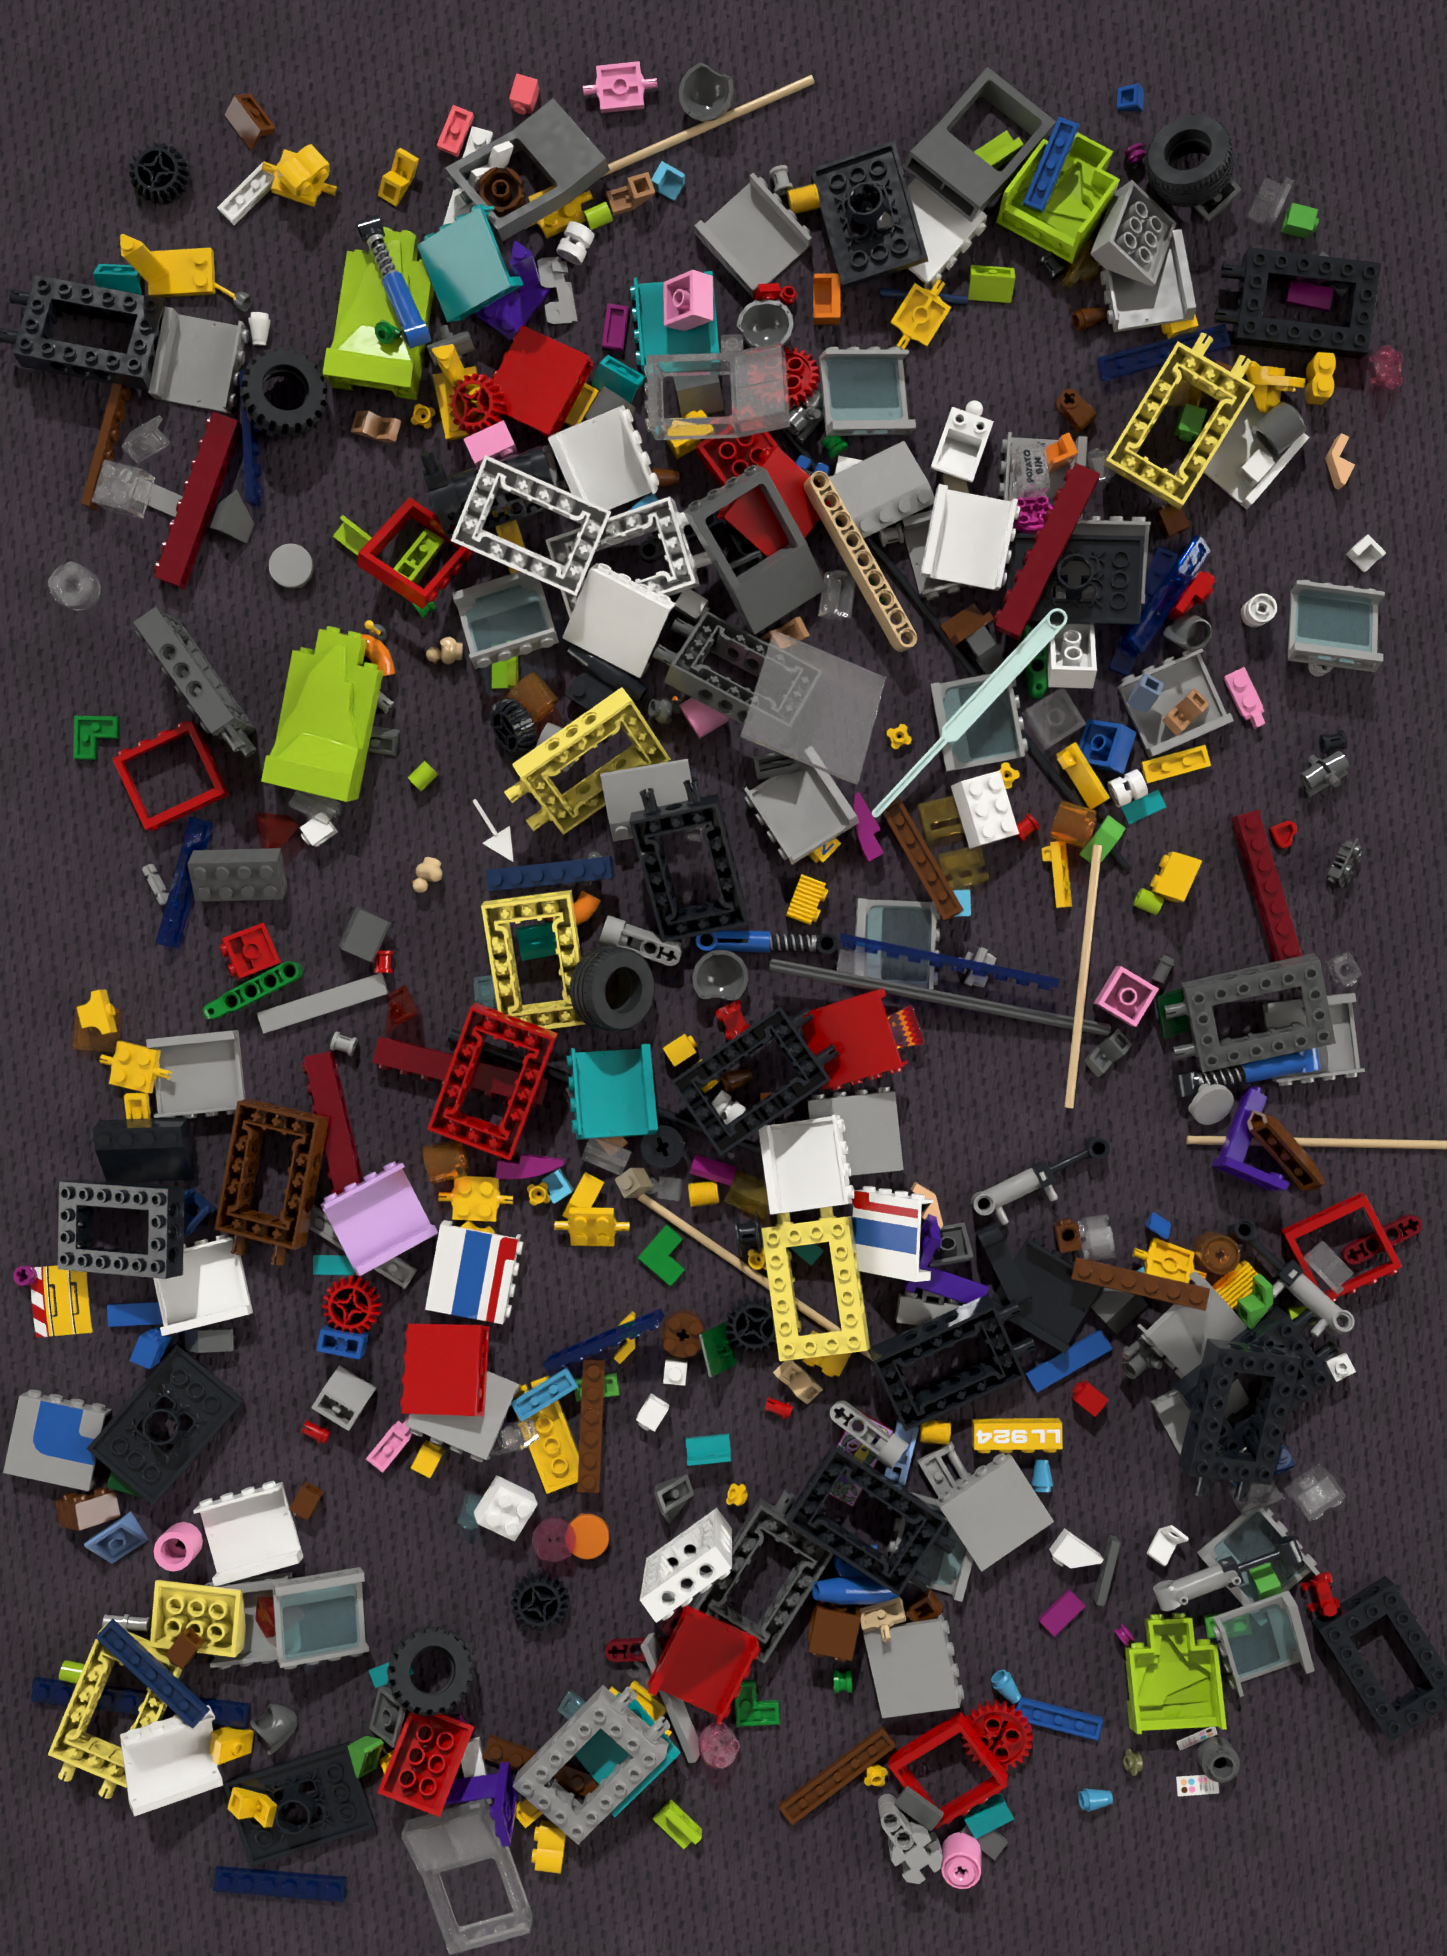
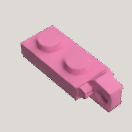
(1245, 696)
(390, 1446)

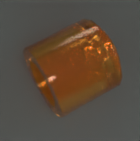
(534, 696)
(1073, 824)
(445, 1161)
(1211, 1243)

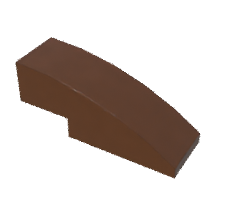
(923, 1607)

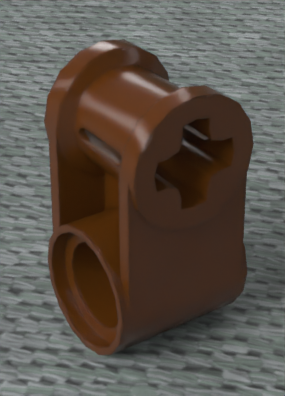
(1077, 411)

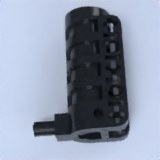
(452, 491)

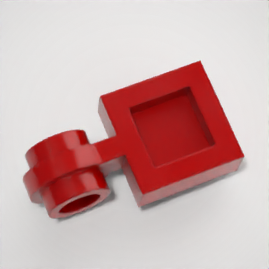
(773, 292)

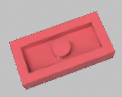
(455, 131)

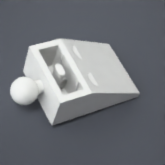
(962, 442)

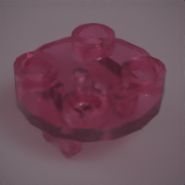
(1387, 367)
(554, 1549)
(725, 1752)

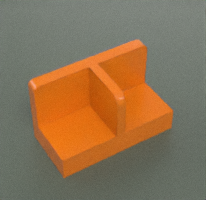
(1061, 453)

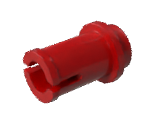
(778, 1408)
(316, 1432)

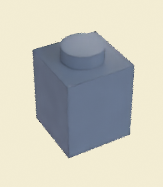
(1145, 693)

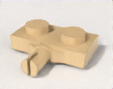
(882, 1616)

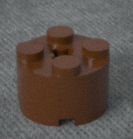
(505, 182)
(671, 1339)

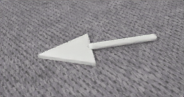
(500, 841)

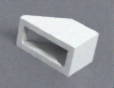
(1073, 1551)

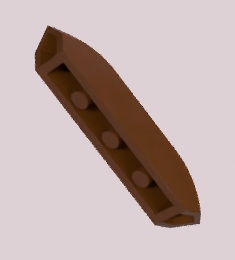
(1285, 1151)

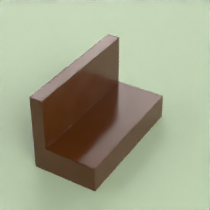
(249, 119)
(965, 624)

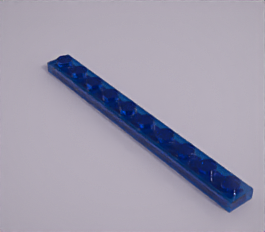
(956, 964)
(128, 1701)

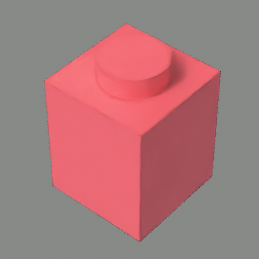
(524, 94)

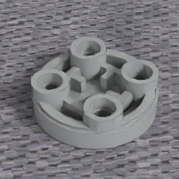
(291, 566)
(1211, 1104)

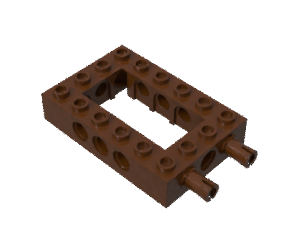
(234, 1210)

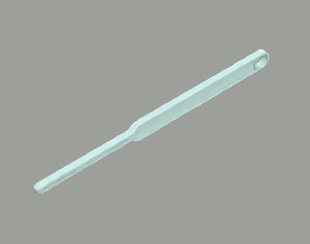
(982, 698)

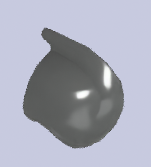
(1183, 632)
(275, 1726)

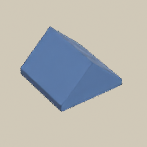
(117, 1539)

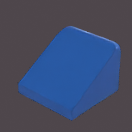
(1130, 98)
(1158, 1225)

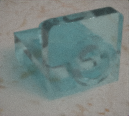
(485, 991)
(467, 1515)
(570, 1704)

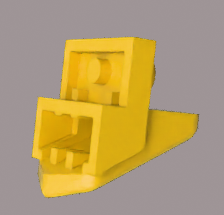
(1269, 384)

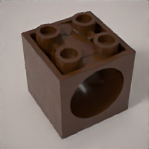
(833, 1630)

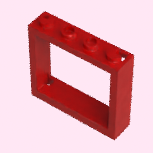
(393, 579)
(185, 808)
(1329, 1215)
(935, 1737)

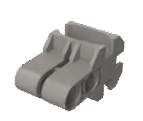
(909, 1841)

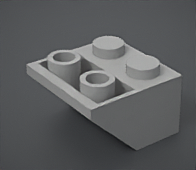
(343, 1398)

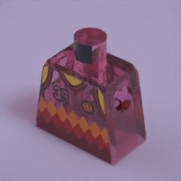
(905, 1027)

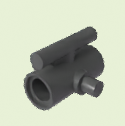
(461, 342)
(806, 416)
(1324, 772)
(1139, 1358)

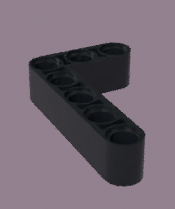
(737, 540)

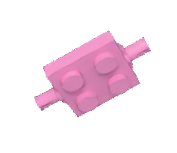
(620, 87)

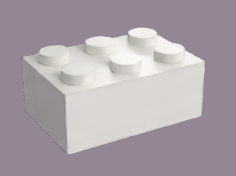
(1072, 657)
(984, 809)

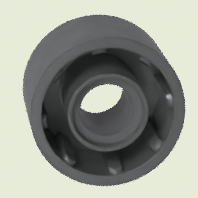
(1213, 1749)

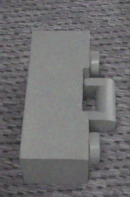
(917, 1310)

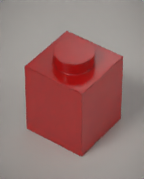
(1089, 1397)

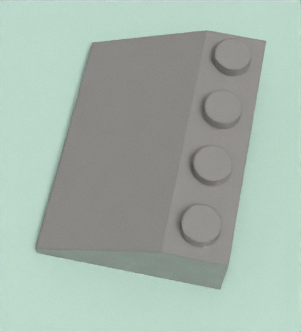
(1133, 235)
(883, 489)
(623, 787)

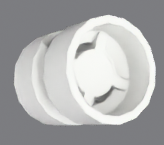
(573, 246)
(1258, 610)
(1134, 784)
(726, 1108)

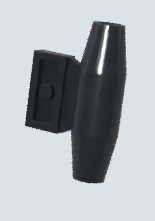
(600, 680)

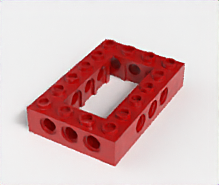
(475, 1132)

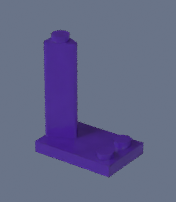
(518, 306)
(1238, 1142)
(942, 1282)
(491, 1786)

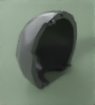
(705, 93)
(765, 323)
(720, 975)

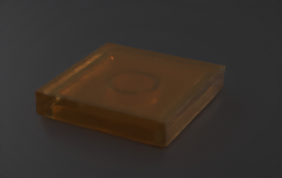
(92, 1037)

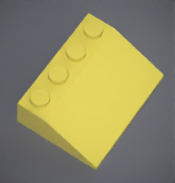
(207, 1610)

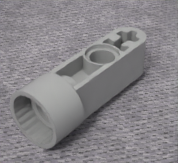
(617, 932)
(888, 1447)

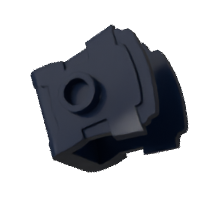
(206, 1209)

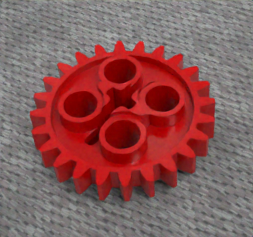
(801, 376)
(1014, 1744)

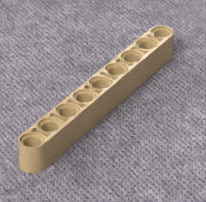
(860, 550)

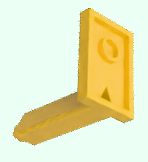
(171, 271)
(452, 371)

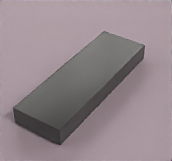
(1106, 1570)

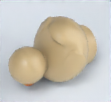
(449, 651)
(427, 871)

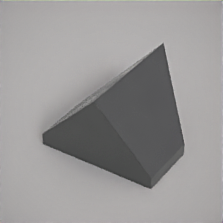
(1217, 204)
(232, 518)
(673, 1495)

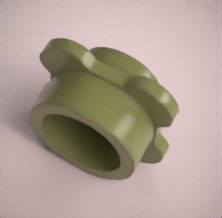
(1132, 1762)

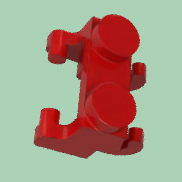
(733, 1019)
(1321, 1588)

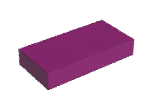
(1309, 296)
(615, 327)
(713, 1170)
(1061, 1612)

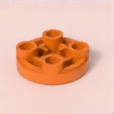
(591, 1536)

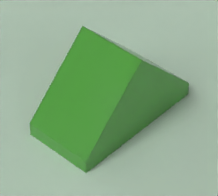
(1265, 1581)
(365, 1754)

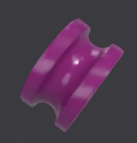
(1135, 153)
(20, 1280)
(1124, 1634)

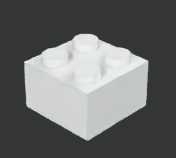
(505, 1508)

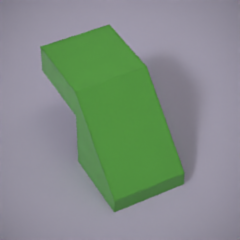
(1106, 836)
(1255, 1306)

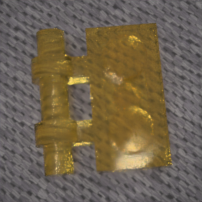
(963, 860)

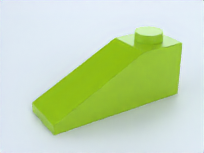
(419, 556)

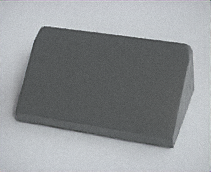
(384, 740)

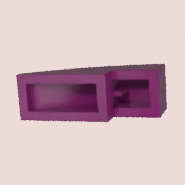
(866, 829)
(529, 1166)

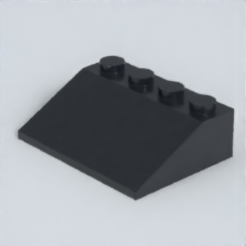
(144, 1149)

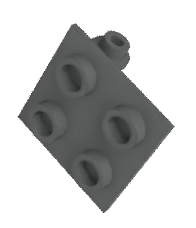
(1353, 854)

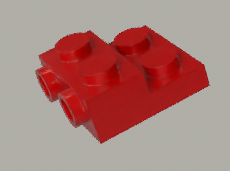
(1196, 592)
(249, 952)

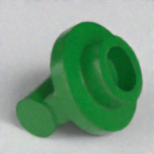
(386, 332)

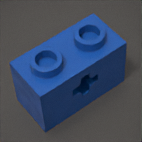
(342, 1343)
(150, 1348)

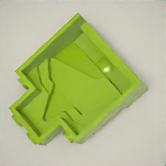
(1074, 205)
(1173, 1678)

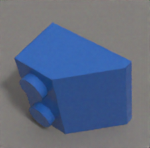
(1107, 745)

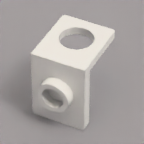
(1165, 1543)

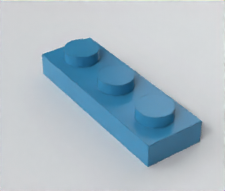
(544, 1394)

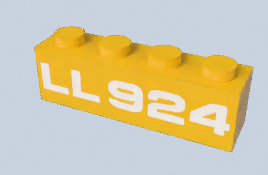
(1017, 1434)

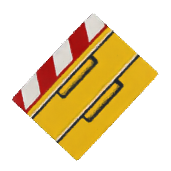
(60, 1302)

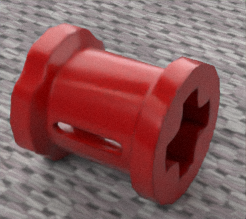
(1026, 826)
(383, 962)

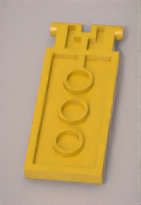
(556, 1449)

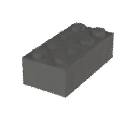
(237, 874)

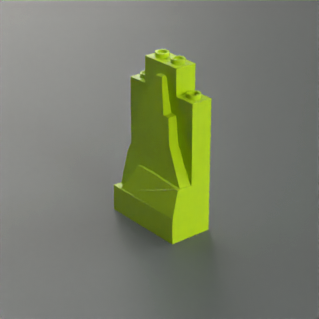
(355, 351)
(326, 718)

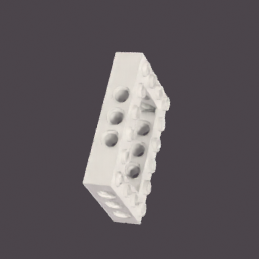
(483, 492)
(662, 1581)

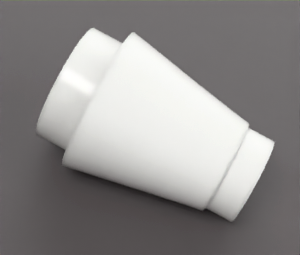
(259, 328)

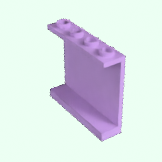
(377, 1218)

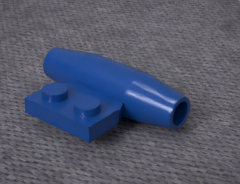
(850, 1587)

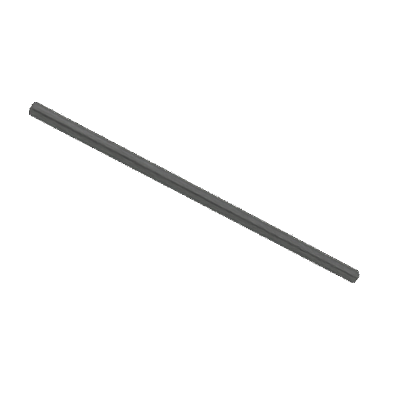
(936, 996)

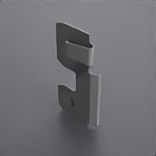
(552, 276)

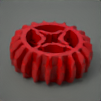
(465, 408)
(342, 1303)

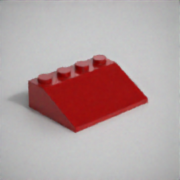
(731, 456)
(426, 1762)

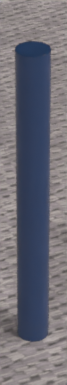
(901, 294)

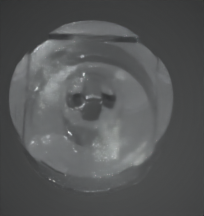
(70, 575)
(1097, 1237)

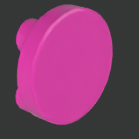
(1031, 514)

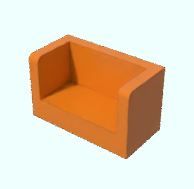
(826, 299)

